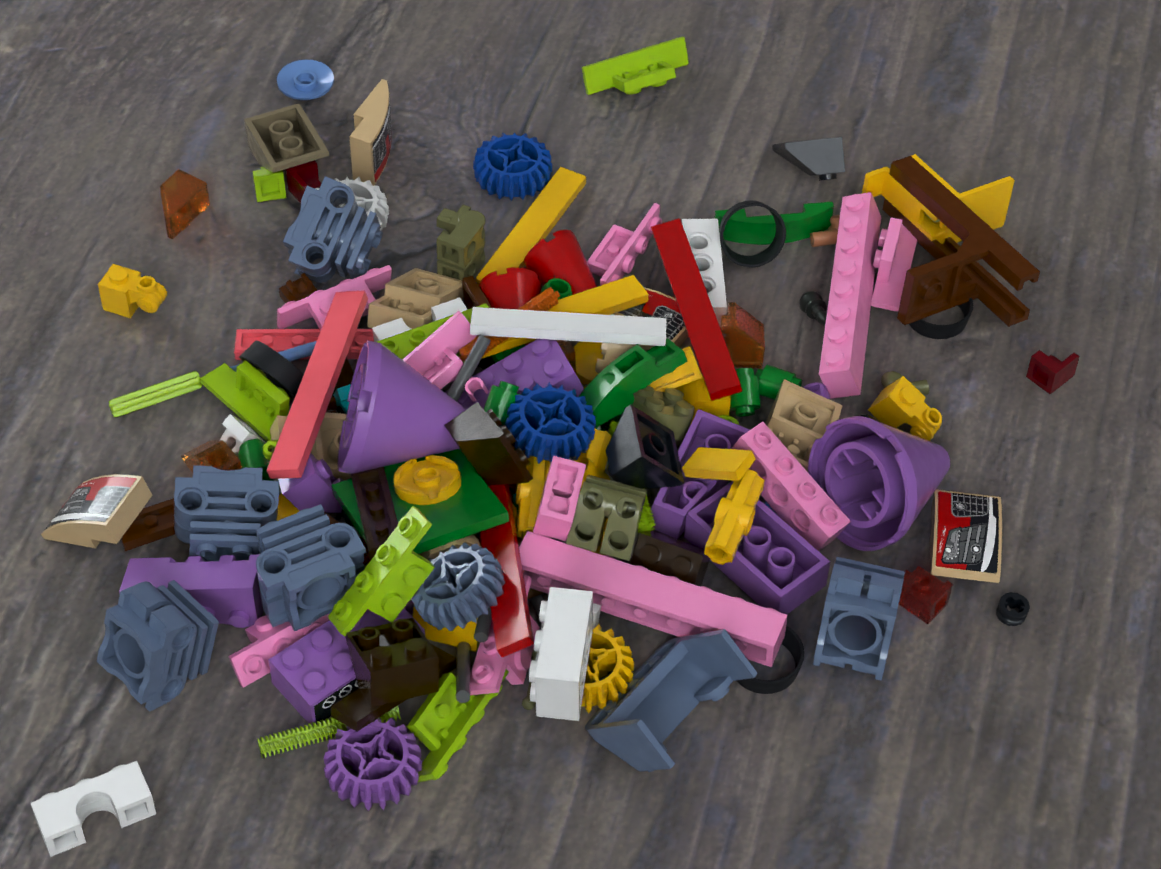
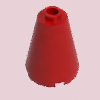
(562, 260)
(510, 289)

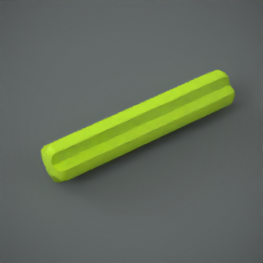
(155, 394)

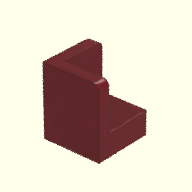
(302, 176)
(1050, 372)

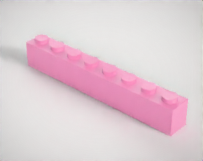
(850, 296)
(652, 597)

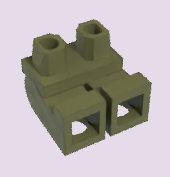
(462, 246)
(610, 500)

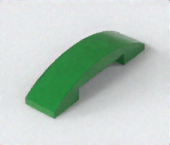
(762, 229)

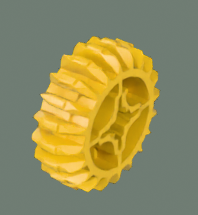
(604, 656)

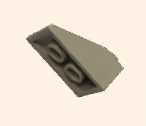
(284, 138)

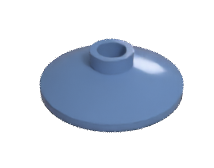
(305, 79)

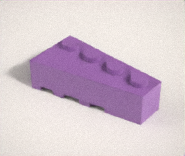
(674, 502)
(222, 587)

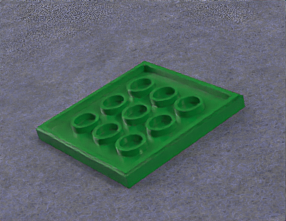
(462, 515)

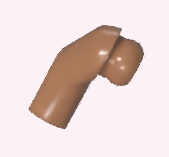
(826, 237)

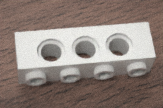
(706, 247)

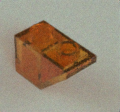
(182, 201)
(743, 337)
(214, 454)

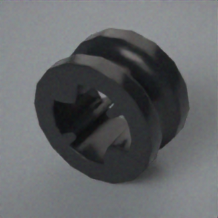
(1011, 617)

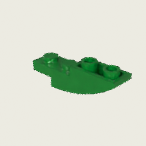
(630, 372)

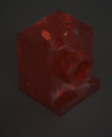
(924, 594)

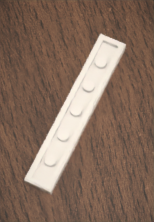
(568, 326)

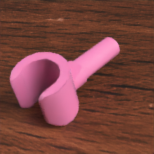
(474, 384)

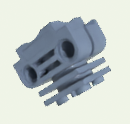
(334, 234)
(222, 510)
(306, 566)
(859, 616)
(157, 641)

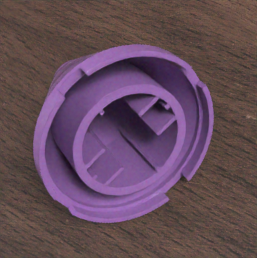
(392, 414)
(876, 478)

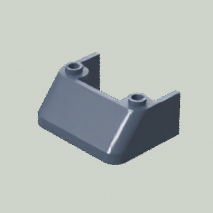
(665, 693)

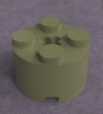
(666, 408)

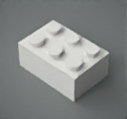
(562, 653)

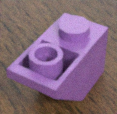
(312, 487)

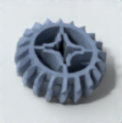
(459, 587)

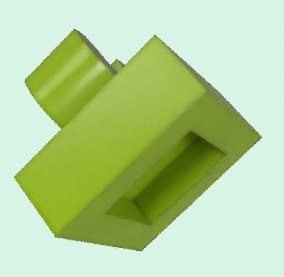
(269, 185)

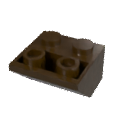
(489, 447)
(670, 557)
(393, 662)

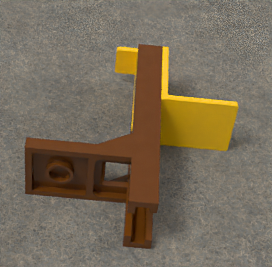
(940, 220)

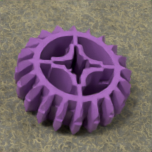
(379, 773)

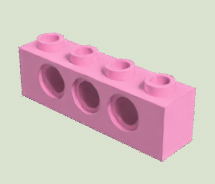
(792, 489)

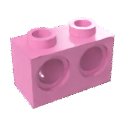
(559, 498)

